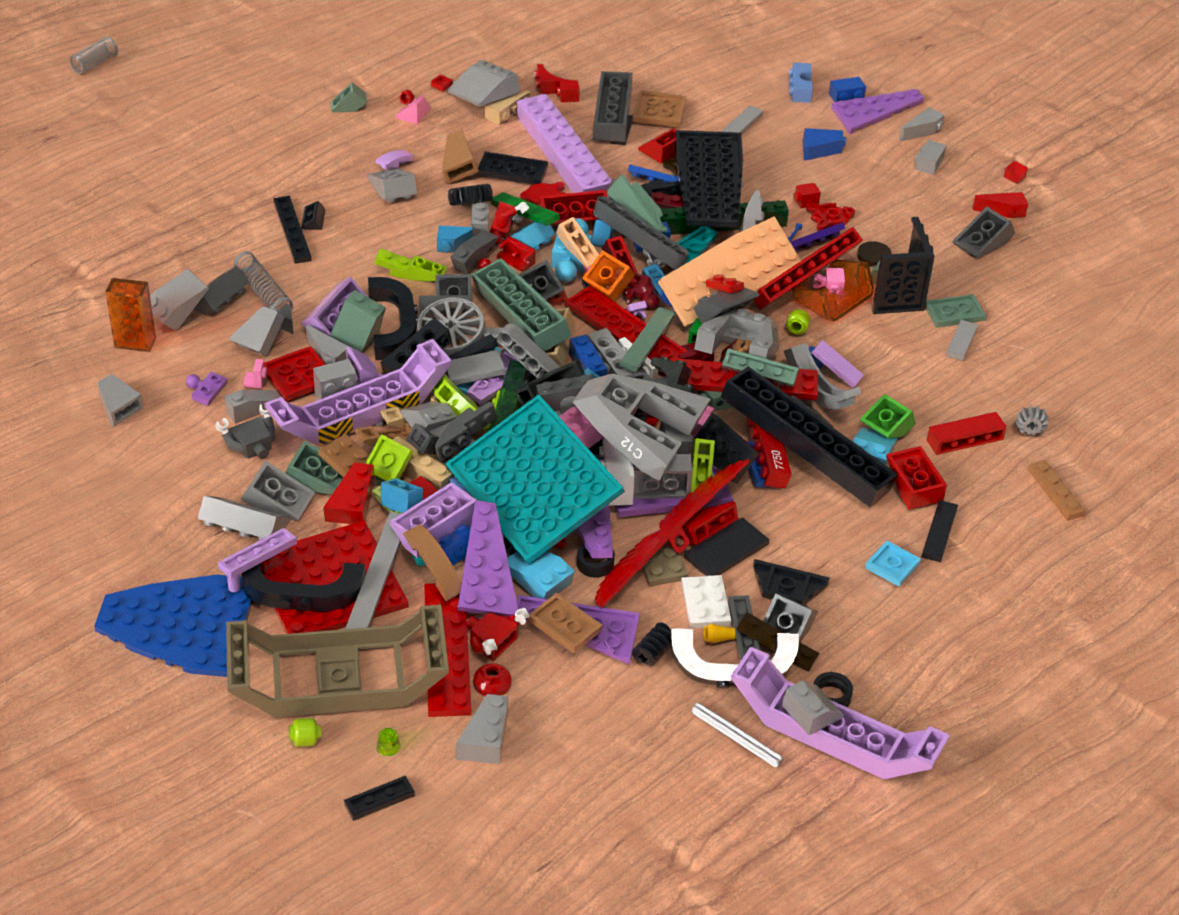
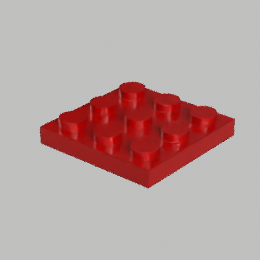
(293, 372)

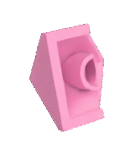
(415, 111)

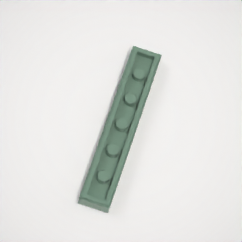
(647, 339)

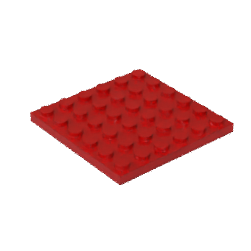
(321, 562)

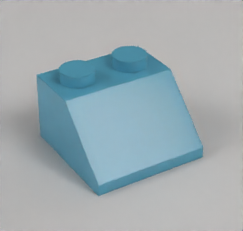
(533, 234)

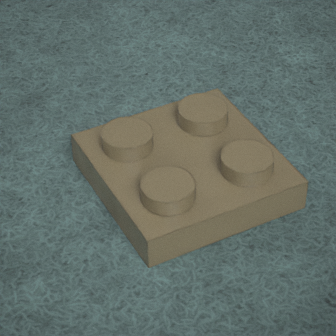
(664, 567)

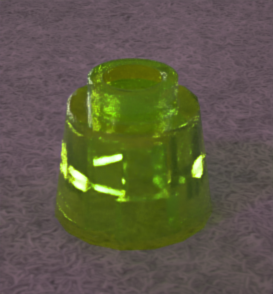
(388, 742)

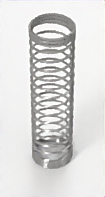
(251, 267)

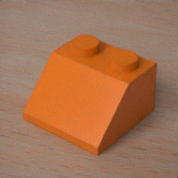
(608, 276)

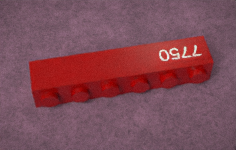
(771, 457)

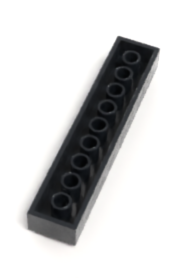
(809, 436)

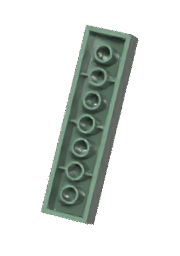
(521, 304)

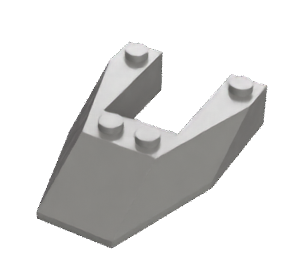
(742, 325)

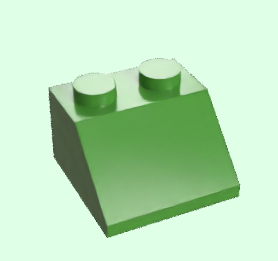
(889, 418)

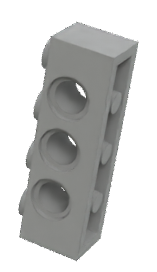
(609, 351)

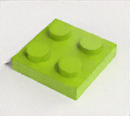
(389, 458)

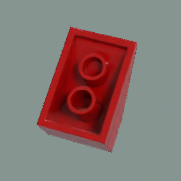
(917, 477)

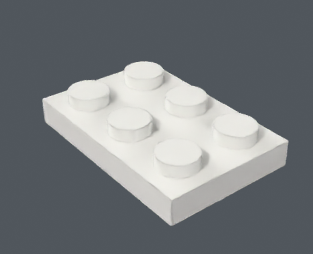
(705, 601)

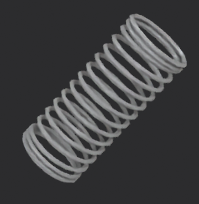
(83, 62)

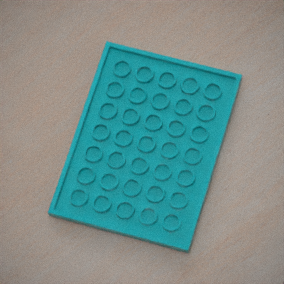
(536, 477)

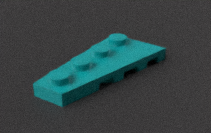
(698, 242)

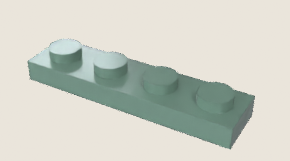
(769, 369)

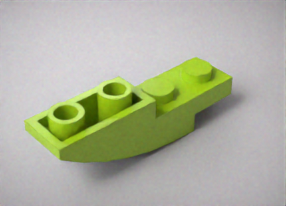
(412, 269)
(449, 393)

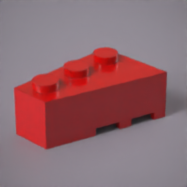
(352, 496)

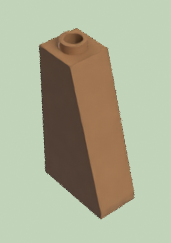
(458, 158)

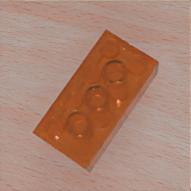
(130, 314)

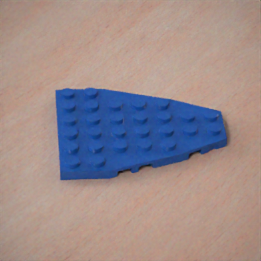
(176, 621)

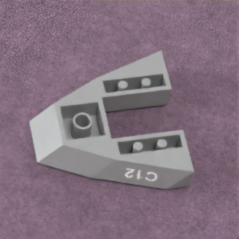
(610, 408)

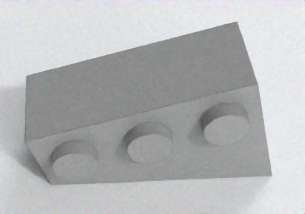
(485, 732)

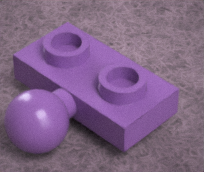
(206, 389)

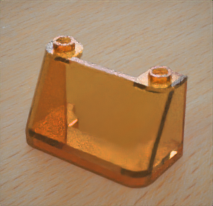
(831, 306)

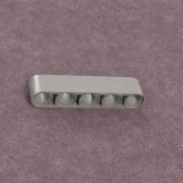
(526, 351)

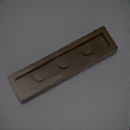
(766, 635)

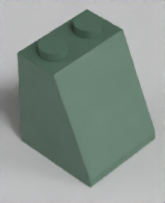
(358, 321)

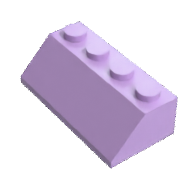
(327, 311)
(437, 513)

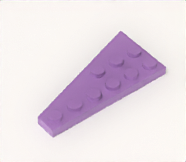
(873, 109)
(597, 534)
(486, 573)
(617, 632)

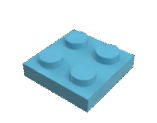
(893, 563)

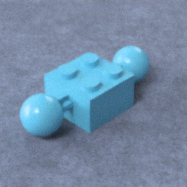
(564, 261)

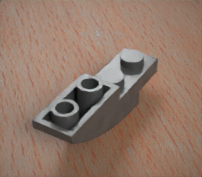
(461, 428)

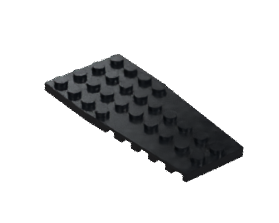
(710, 176)

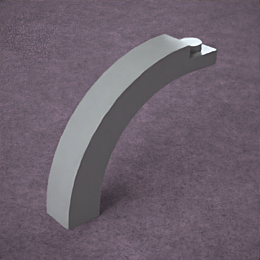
(828, 395)

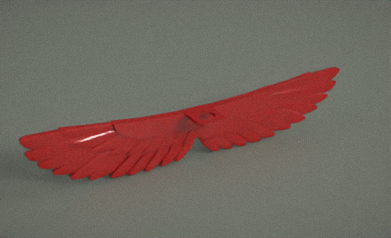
(670, 528)

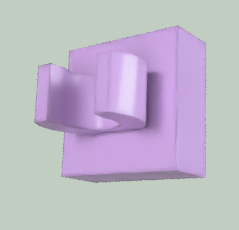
(638, 309)

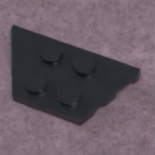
(788, 581)

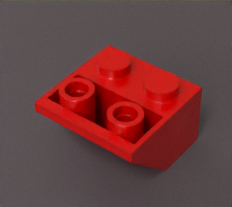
(661, 147)

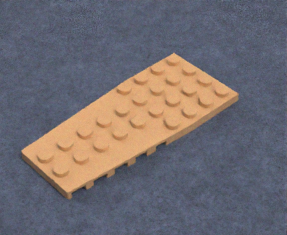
(749, 256)

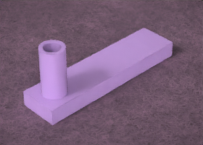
(254, 555)

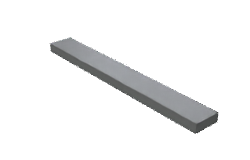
(375, 577)

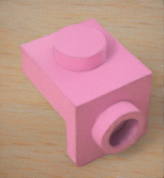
(256, 379)

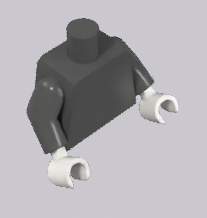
(250, 437)

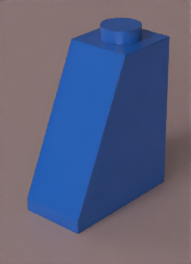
(822, 143)

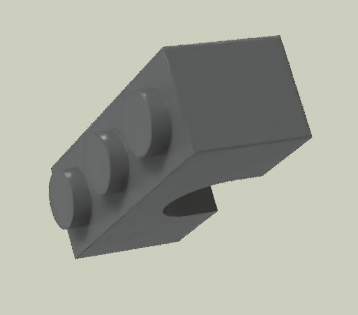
(556, 391)

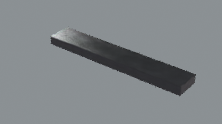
(292, 229)

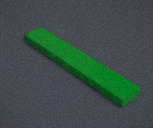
(534, 213)

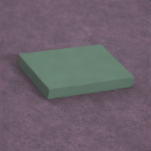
(954, 309)

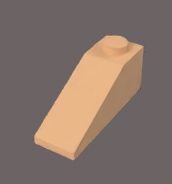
(577, 242)

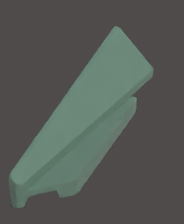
(637, 201)

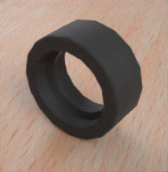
(593, 569)
(839, 681)

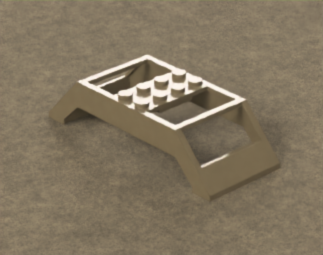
(336, 664)

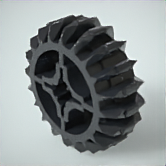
(470, 194)

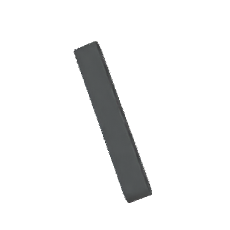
(640, 232)

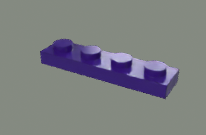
(818, 236)

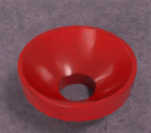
(492, 685)

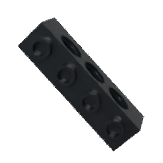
(432, 330)

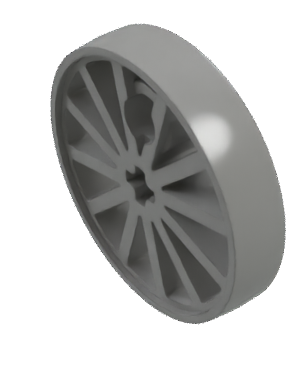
(457, 324)

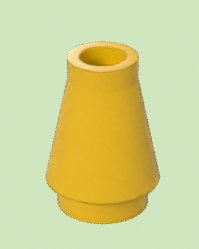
(716, 633)

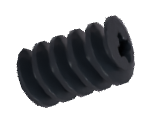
(653, 645)

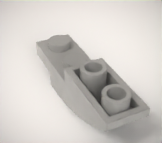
(753, 213)

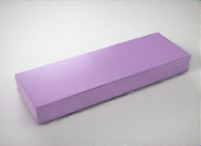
(837, 364)

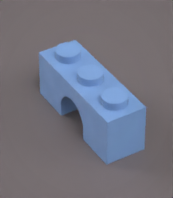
(800, 82)

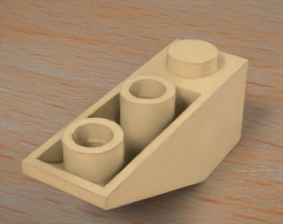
(505, 108)

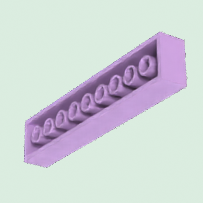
(561, 145)

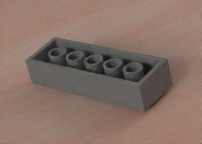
(613, 106)

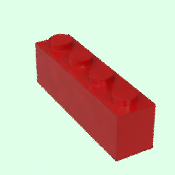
(966, 433)

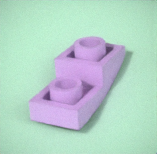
(393, 158)

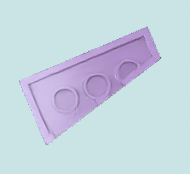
(486, 389)

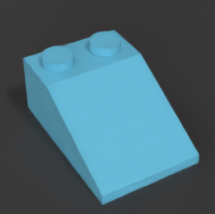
(875, 444)
(543, 576)

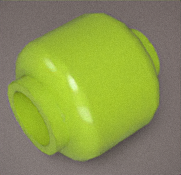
(798, 322)
(304, 732)

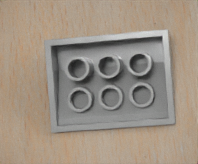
(485, 83)

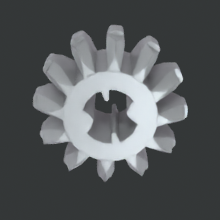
(1032, 420)

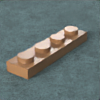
(1056, 490)

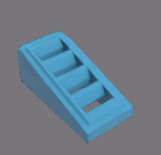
(654, 272)

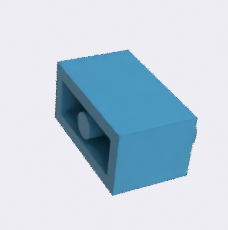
(400, 495)

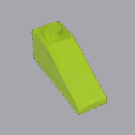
(701, 461)

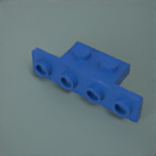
(456, 544)

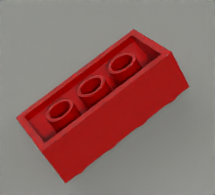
(572, 205)

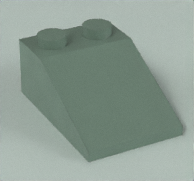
(313, 470)

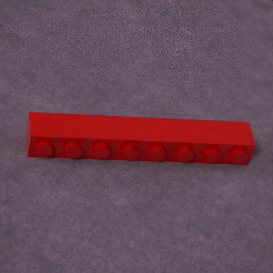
(807, 268)

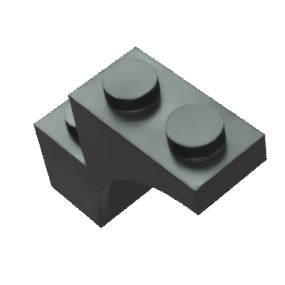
(676, 372)
(529, 390)

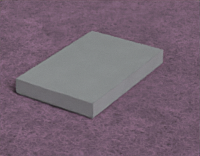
(476, 367)

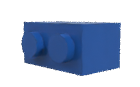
(847, 89)

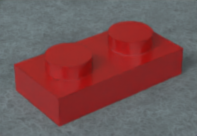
(724, 284)

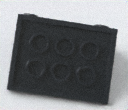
(905, 277)

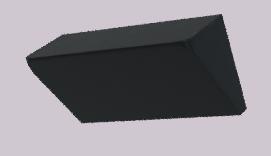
(313, 216)

